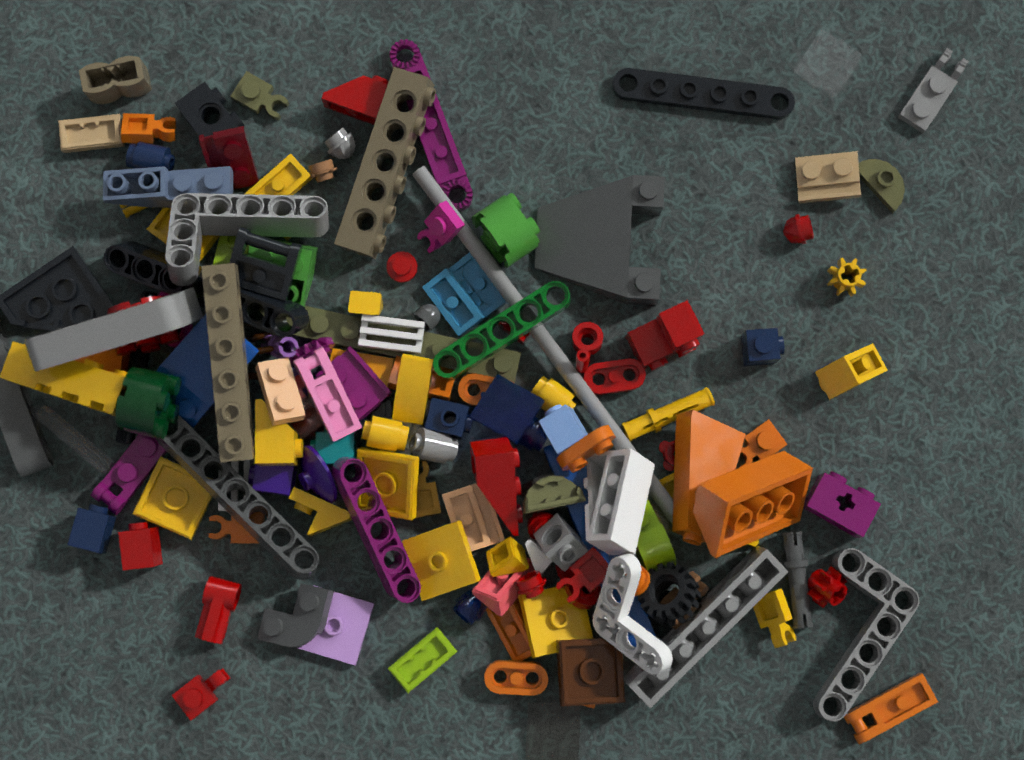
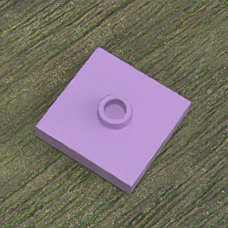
(343, 630)

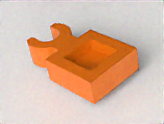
(145, 128)
(762, 442)
(238, 533)

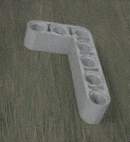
(223, 216)
(114, 329)
(868, 634)

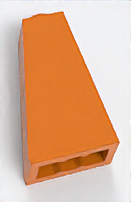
(701, 453)

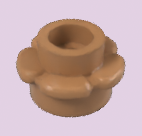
(323, 170)

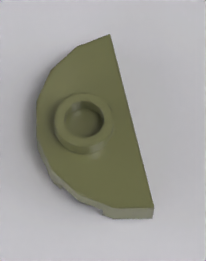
(883, 181)
(551, 493)

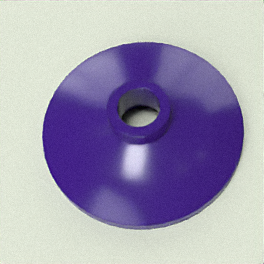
(316, 475)

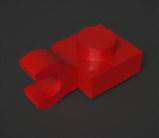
(198, 694)

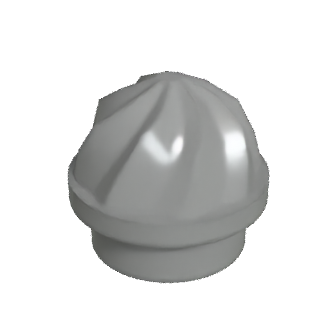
(341, 144)

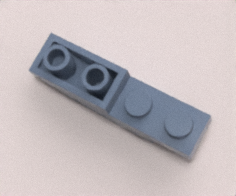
(159, 186)

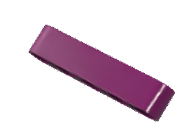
(388, 538)

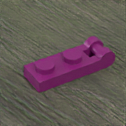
(129, 472)

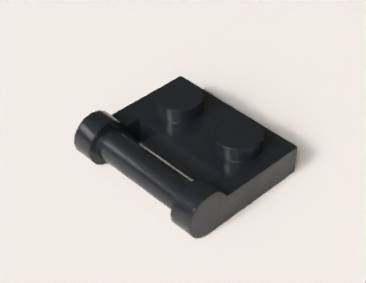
(264, 275)

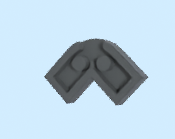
(304, 624)

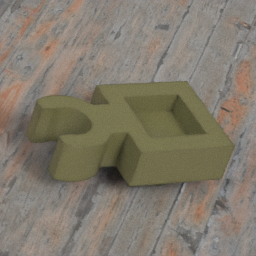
(256, 94)

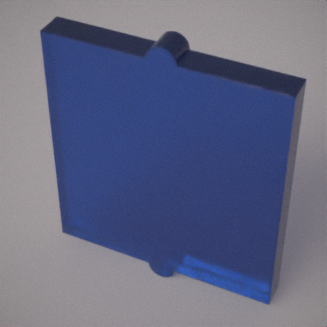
(507, 409)

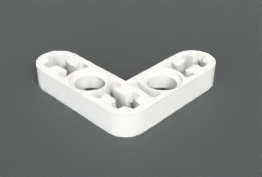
(613, 622)

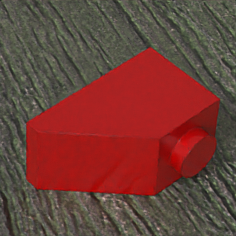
(357, 98)

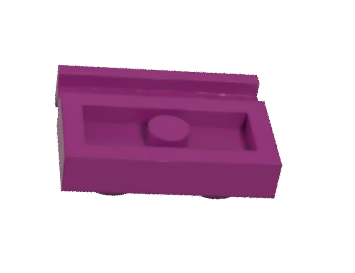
(360, 383)

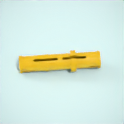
(667, 414)

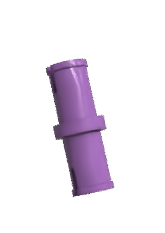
(282, 346)

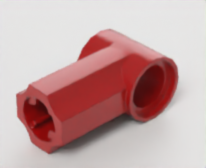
(219, 601)

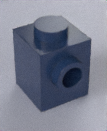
(761, 346)
(449, 418)
(92, 529)

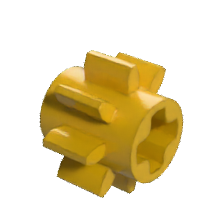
(846, 285)

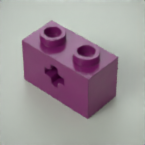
(852, 520)

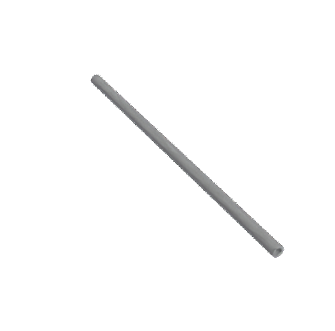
(541, 335)

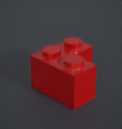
(669, 334)

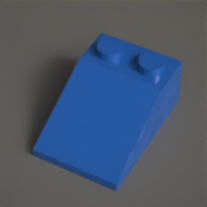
(193, 365)

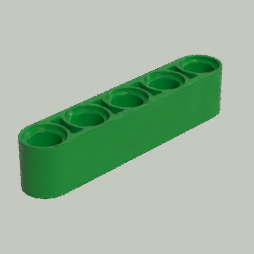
(486, 331)

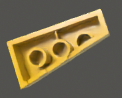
(72, 381)

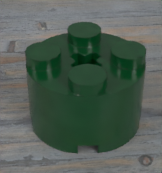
(148, 403)

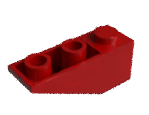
(494, 472)

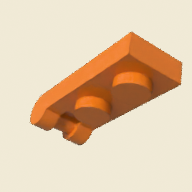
(891, 707)

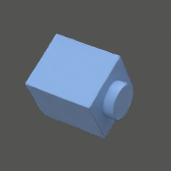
(562, 427)

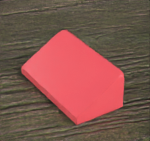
(500, 591)

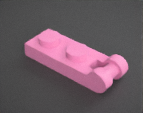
(328, 395)

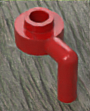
(581, 331)

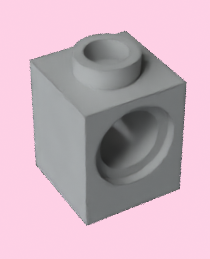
(560, 542)

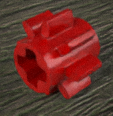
(827, 587)

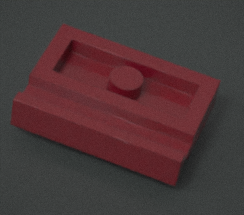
(231, 149)

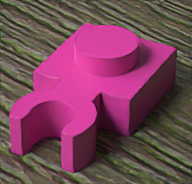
(442, 226)

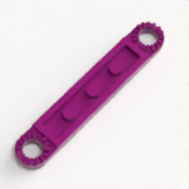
(436, 137)

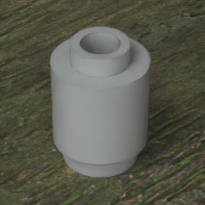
(433, 446)

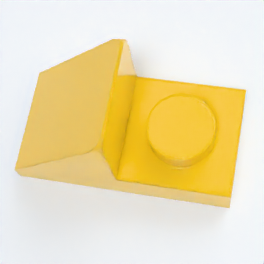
(327, 513)

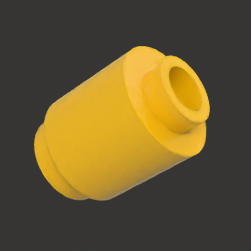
(553, 393)
(385, 434)

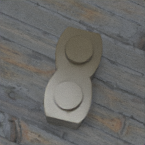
(109, 82)

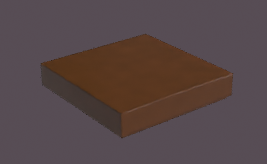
(589, 672)

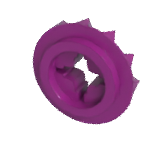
(307, 349)

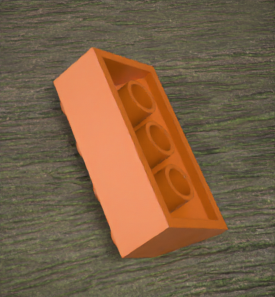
(751, 502)

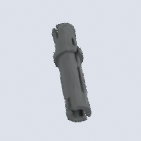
(797, 579)

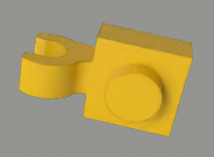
(774, 612)

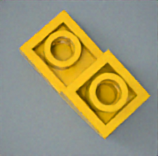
(412, 389)

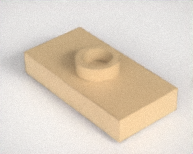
(90, 133)

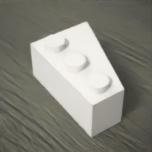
(616, 499)

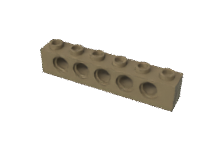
(401, 87)
(228, 362)

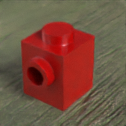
(140, 546)

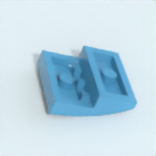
(464, 294)

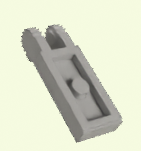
(931, 93)

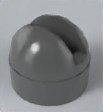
(429, 314)

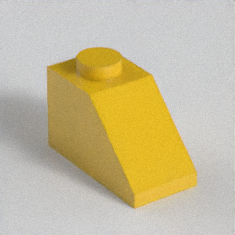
(850, 371)
(274, 444)

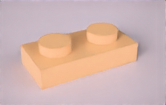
(280, 391)

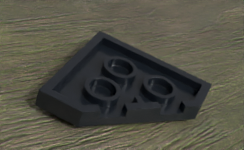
(56, 295)

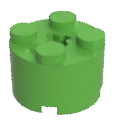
(507, 230)

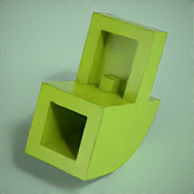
(653, 542)

